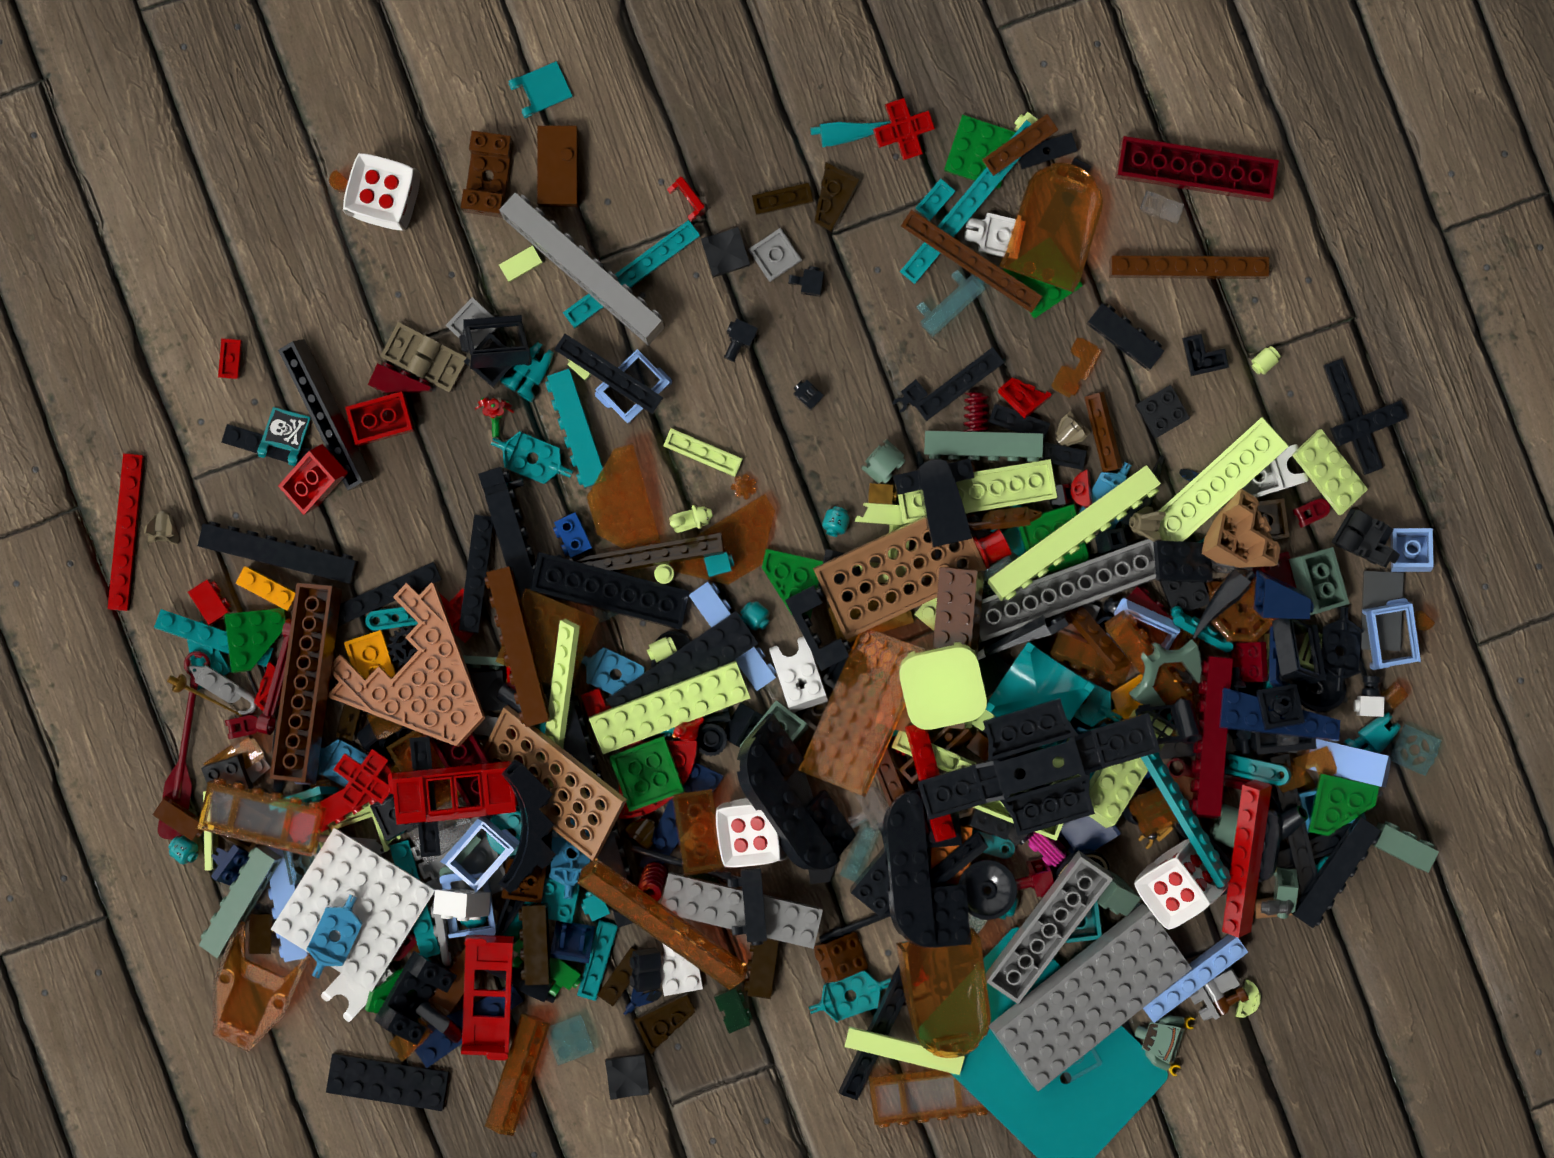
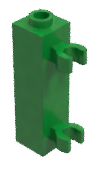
(561, 971)

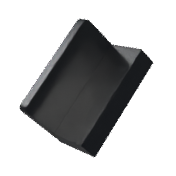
(741, 724)

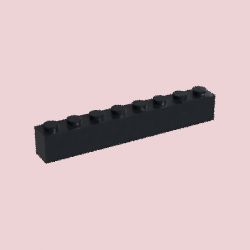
(325, 412)
(277, 553)

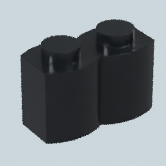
(646, 970)

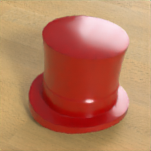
(992, 547)

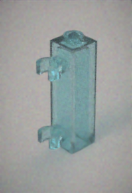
(952, 305)

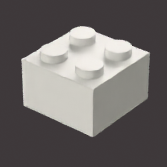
(461, 904)

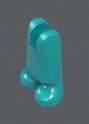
(533, 373)
(1375, 735)

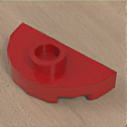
(1081, 489)

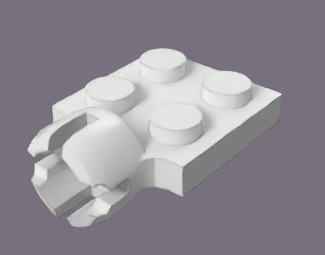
(990, 233)
(678, 974)

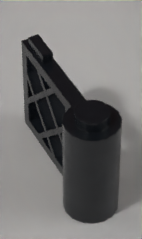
(1183, 718)

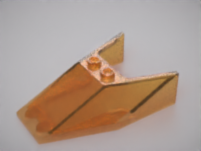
(248, 996)

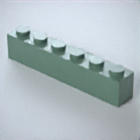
(984, 445)
(240, 900)

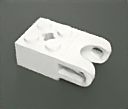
(1276, 476)
(797, 671)
(354, 992)

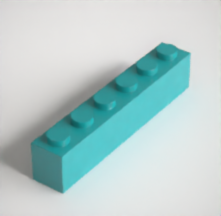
(576, 427)

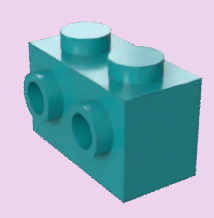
(595, 907)

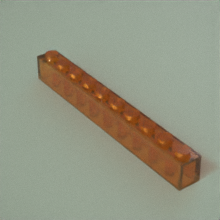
(662, 924)

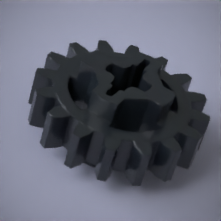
(400, 646)

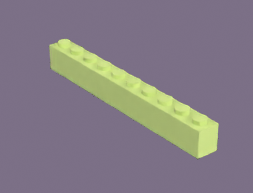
(1073, 533)

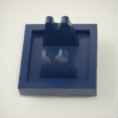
(229, 864)
(572, 942)

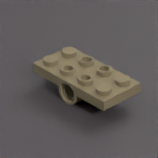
(424, 357)

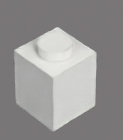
(1369, 706)

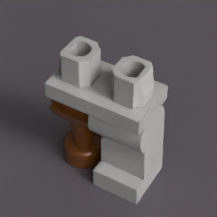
(1214, 995)

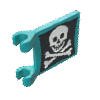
(286, 432)

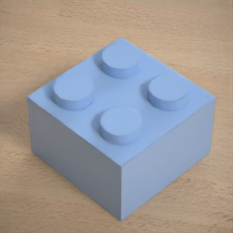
(1415, 549)

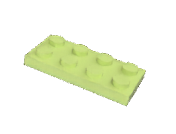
(1329, 472)

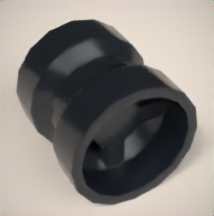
(1371, 681)

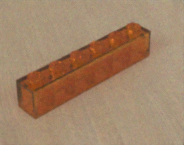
(1134, 642)
(517, 1074)

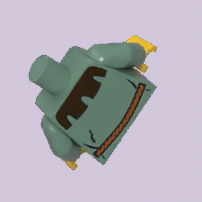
(1163, 1040)

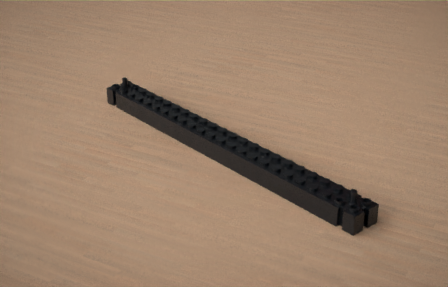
(518, 555)

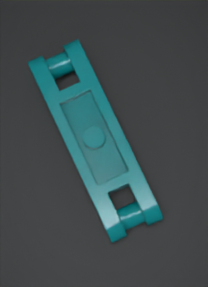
(1209, 634)

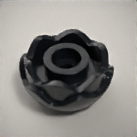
(1110, 606)

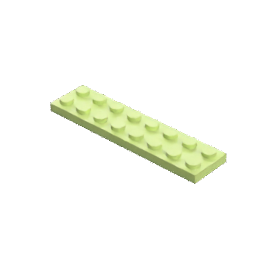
(1220, 481)
(993, 489)
(669, 707)

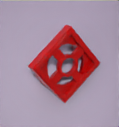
(689, 194)

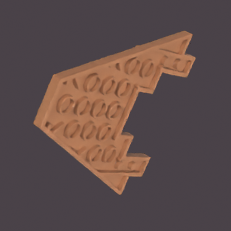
(431, 689)

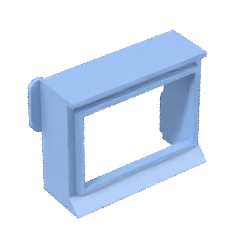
(665, 381)
(1391, 606)
(1151, 618)
(503, 837)
(446, 881)

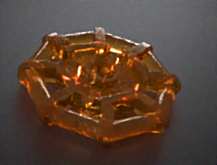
(1242, 619)

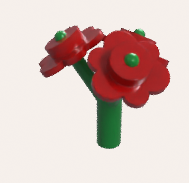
(495, 410)

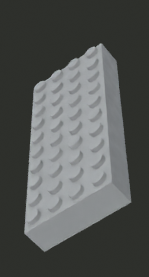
(1090, 997)

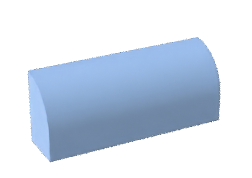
(1357, 763)

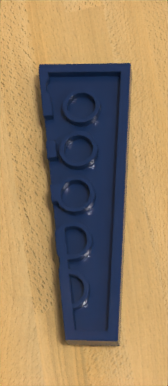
(1243, 713)
(666, 833)
(439, 1045)

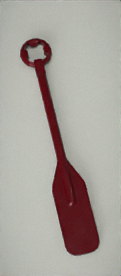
(178, 784)

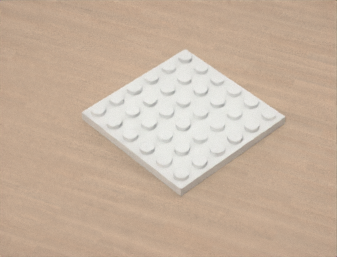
(385, 903)

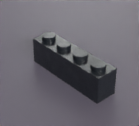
(1125, 337)

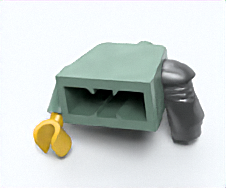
(1284, 894)

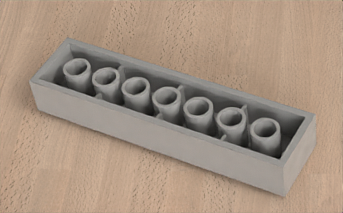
(724, 907)
(1048, 927)

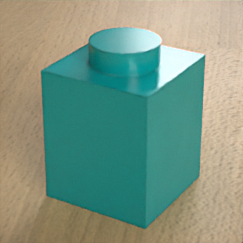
(719, 564)

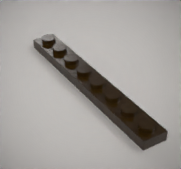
(657, 554)

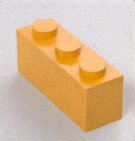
(266, 588)

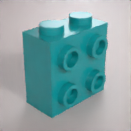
(559, 907)

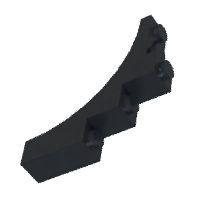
(534, 825)

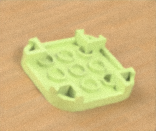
(942, 686)

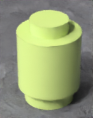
(1265, 360)
(664, 574)
(661, 649)

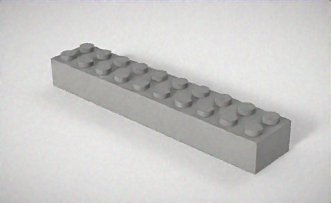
(581, 268)
(1069, 589)

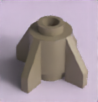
(1071, 430)
(1147, 523)
(161, 528)

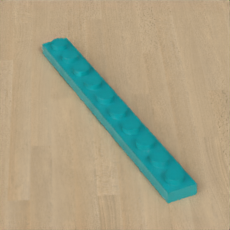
(957, 217)

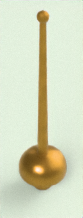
(180, 683)

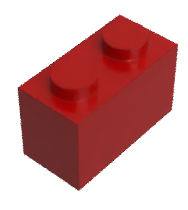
(209, 601)

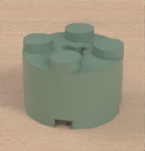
(883, 462)
(1225, 826)

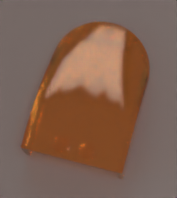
(1054, 226)
(946, 996)

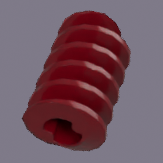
(976, 412)
(653, 880)

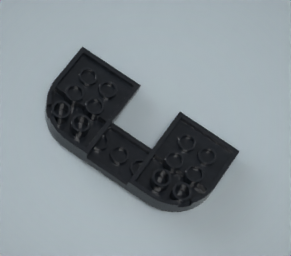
(808, 835)
(918, 912)

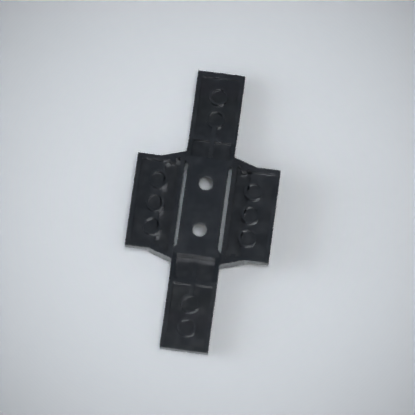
(1051, 802)

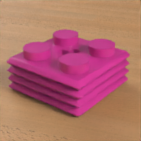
(1052, 850)

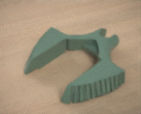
(1188, 655)

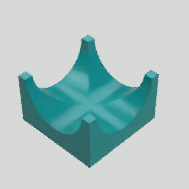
(1036, 680)

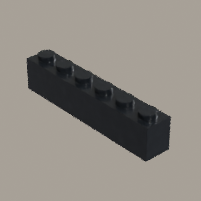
(1336, 871)

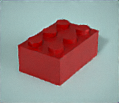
(380, 418)
(312, 479)

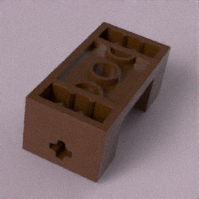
(492, 154)

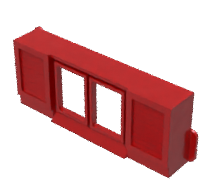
(413, 801)
(487, 1033)

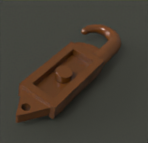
(1005, 518)

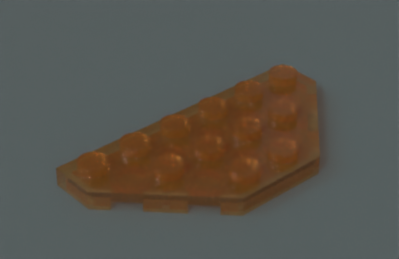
(621, 502)
(744, 538)

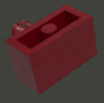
(1039, 877)

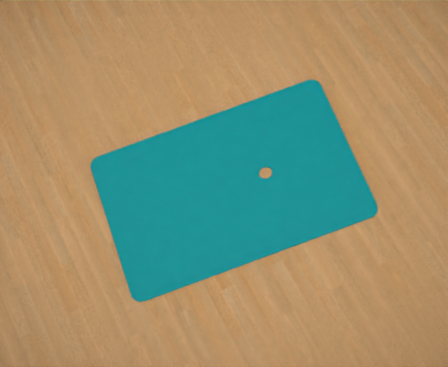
(1061, 1117)

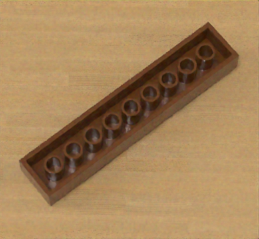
(306, 683)

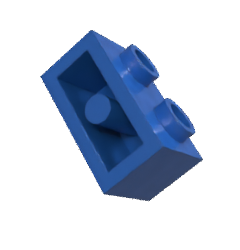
(572, 535)

